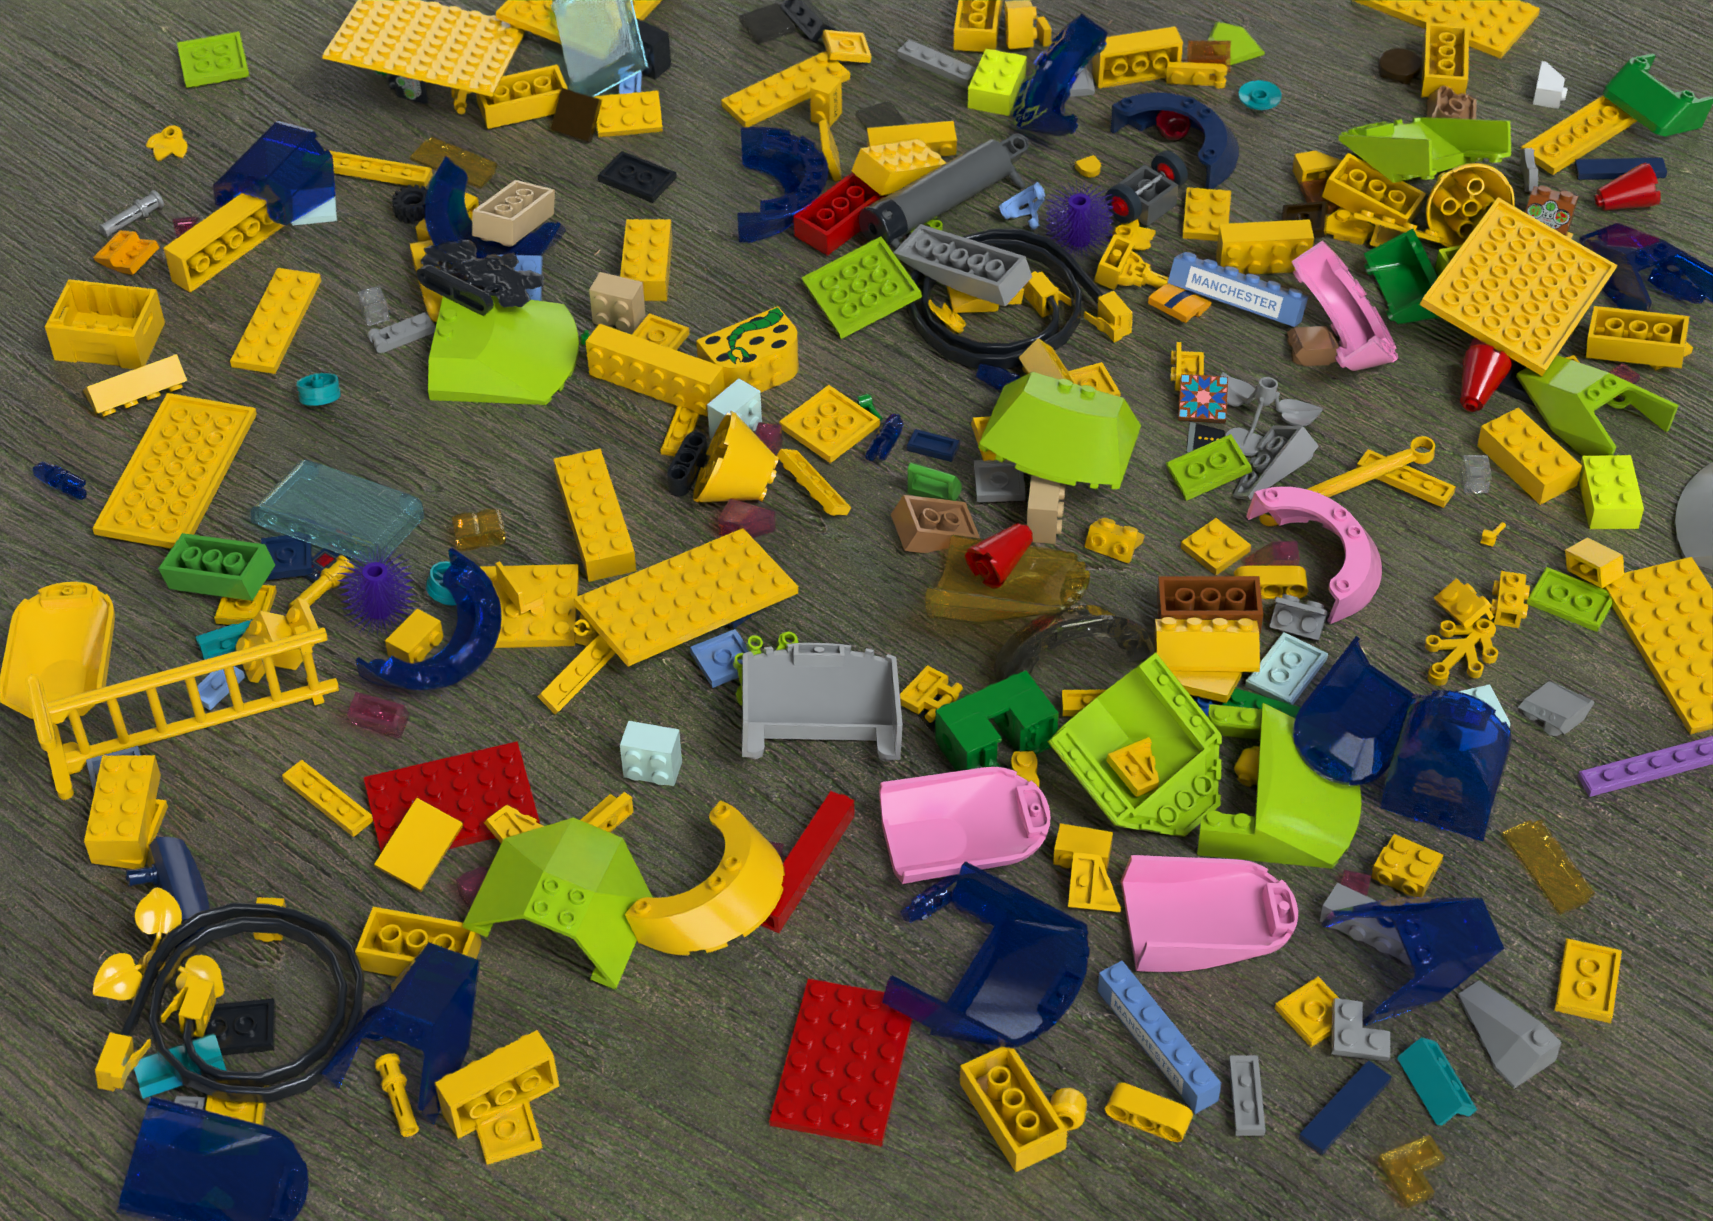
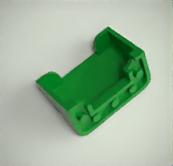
(1403, 276)

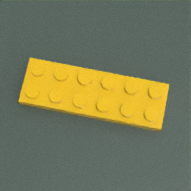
(781, 90)
(1578, 134)
(275, 321)

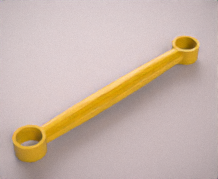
(1369, 471)

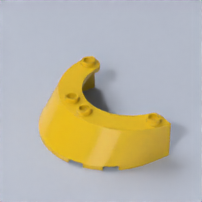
(724, 905)

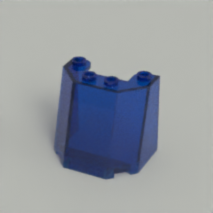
(285, 170)

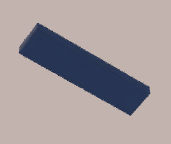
(1613, 168)
(1345, 1107)

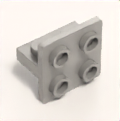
(1298, 618)

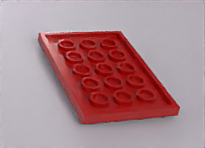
(462, 786)
(842, 1064)

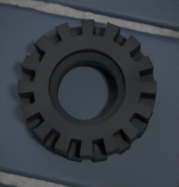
(402, 201)

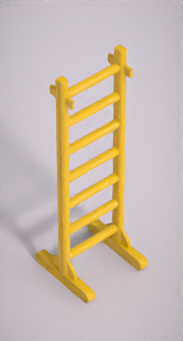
(71, 757)

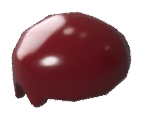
(1172, 125)

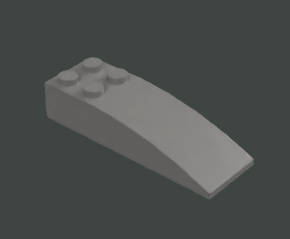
(965, 264)

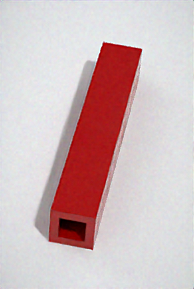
(810, 855)

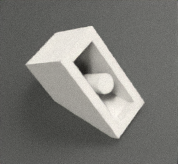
(1549, 87)

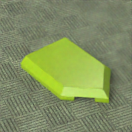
(1242, 44)

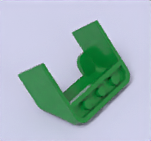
(1653, 102)

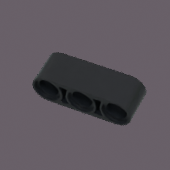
(687, 464)

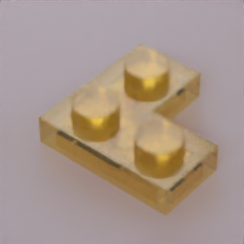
(1405, 1169)

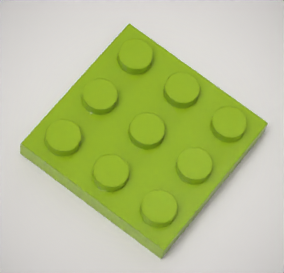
(212, 59)

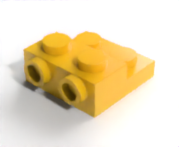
(1406, 866)

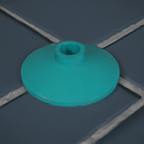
(1260, 95)

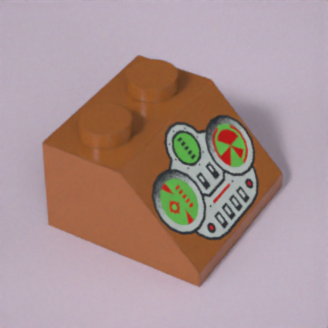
(1552, 207)

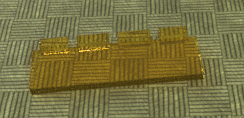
(434, 151)
(1542, 859)

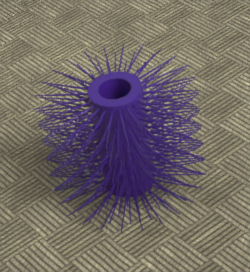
(1079, 220)
(375, 583)

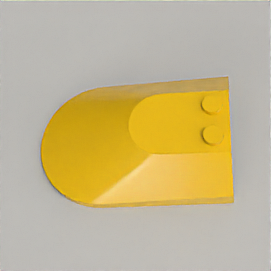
(63, 639)

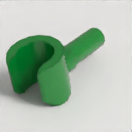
(866, 402)

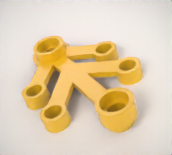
(1480, 630)

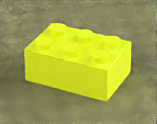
(996, 82)
(1610, 492)

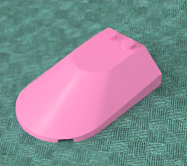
(961, 817)

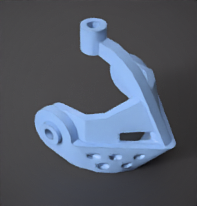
(1011, 208)

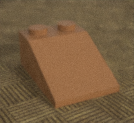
(929, 522)

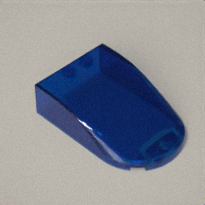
(1448, 763)

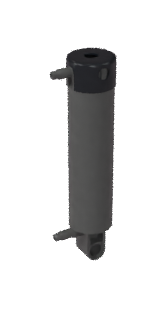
(942, 189)

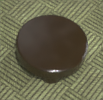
(1399, 65)

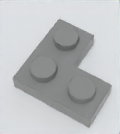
(1351, 1038)

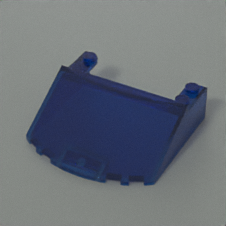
(1019, 977)

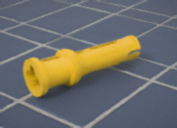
(326, 581)
(394, 1084)

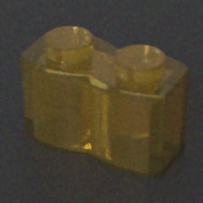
(478, 529)

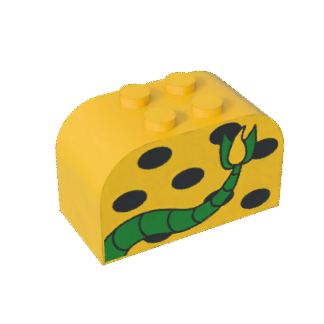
(754, 350)

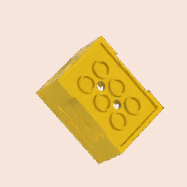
(105, 324)

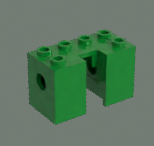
(1016, 708)

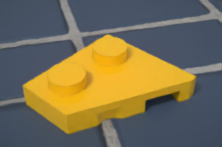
(510, 822)
(1090, 884)

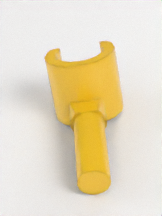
(1489, 537)

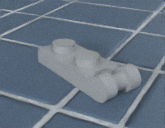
(401, 332)

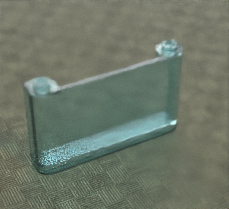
(599, 43)
(338, 511)

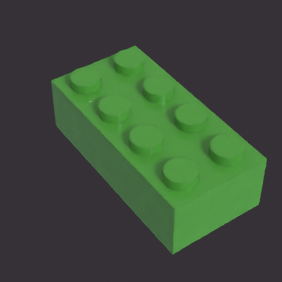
(217, 566)

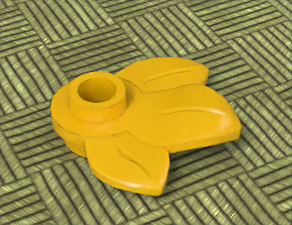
(165, 143)
(1139, 235)
(951, 319)

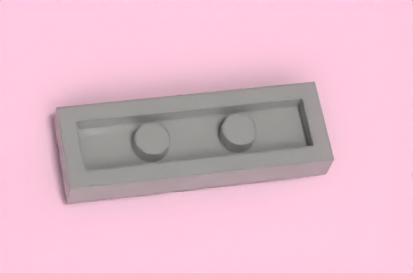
(1246, 1095)

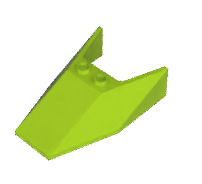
(1572, 393)

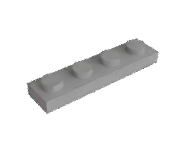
(937, 62)

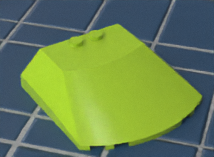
(502, 355)
(1062, 431)

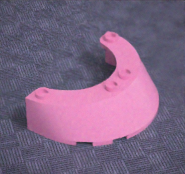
(1362, 331)
(1362, 565)

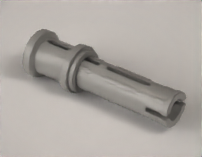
(140, 208)

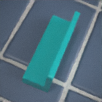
(221, 640)
(157, 1078)
(1435, 1081)

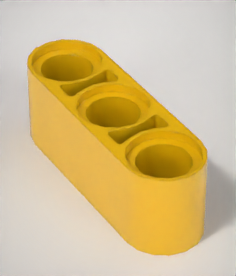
(1277, 580)
(1149, 1112)

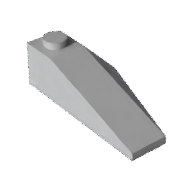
(1280, 454)
(1513, 1038)

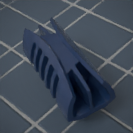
(176, 872)

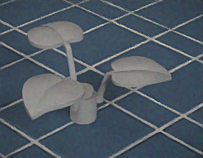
(1293, 411)

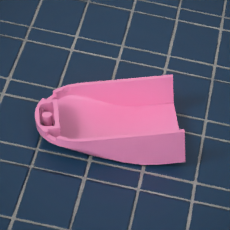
(1203, 912)

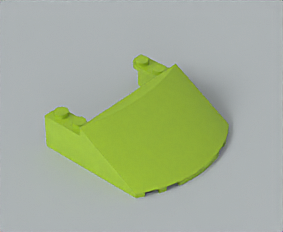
(1428, 145)
(1297, 811)

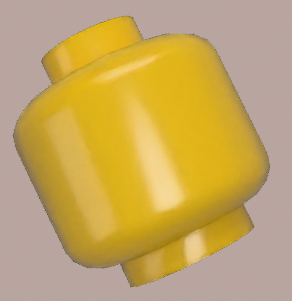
(1247, 766)
(1070, 1107)

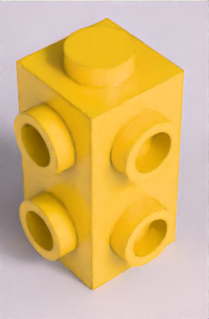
(1510, 597)

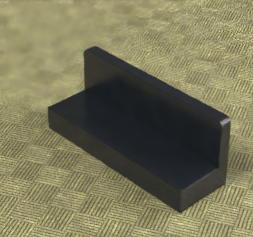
(807, 18)

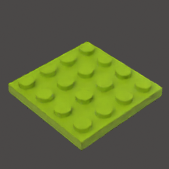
(861, 287)

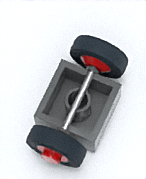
(1148, 190)

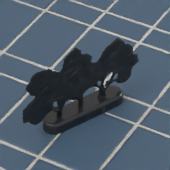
(491, 273)

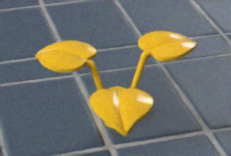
(158, 914)

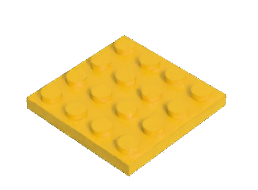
(544, 625)

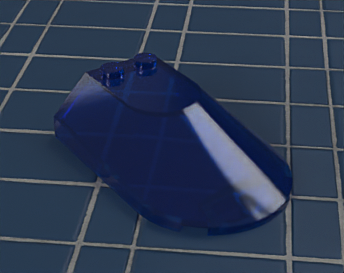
(1351, 720)
(211, 1169)

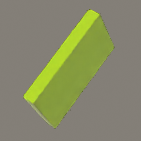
(1208, 467)
(1571, 599)

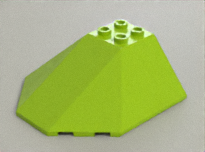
(1183, 741)
(569, 882)

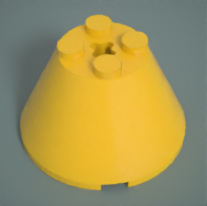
(1462, 200)
(737, 464)

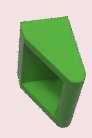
(932, 483)

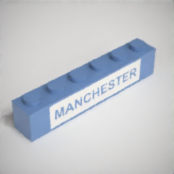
(1238, 289)
(1159, 1037)

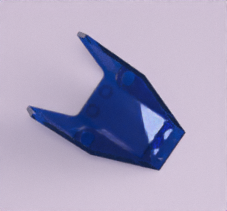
(1635, 252)
(1443, 941)
(425, 1009)

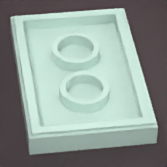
(1287, 669)

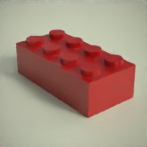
(835, 214)

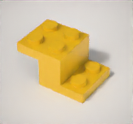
(272, 627)

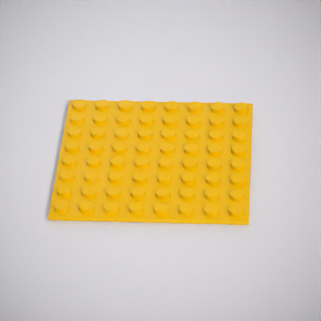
(427, 43)

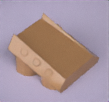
(1447, 104)
(1313, 345)

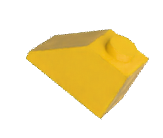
(1313, 166)

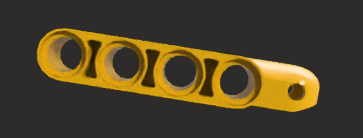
(431, 299)

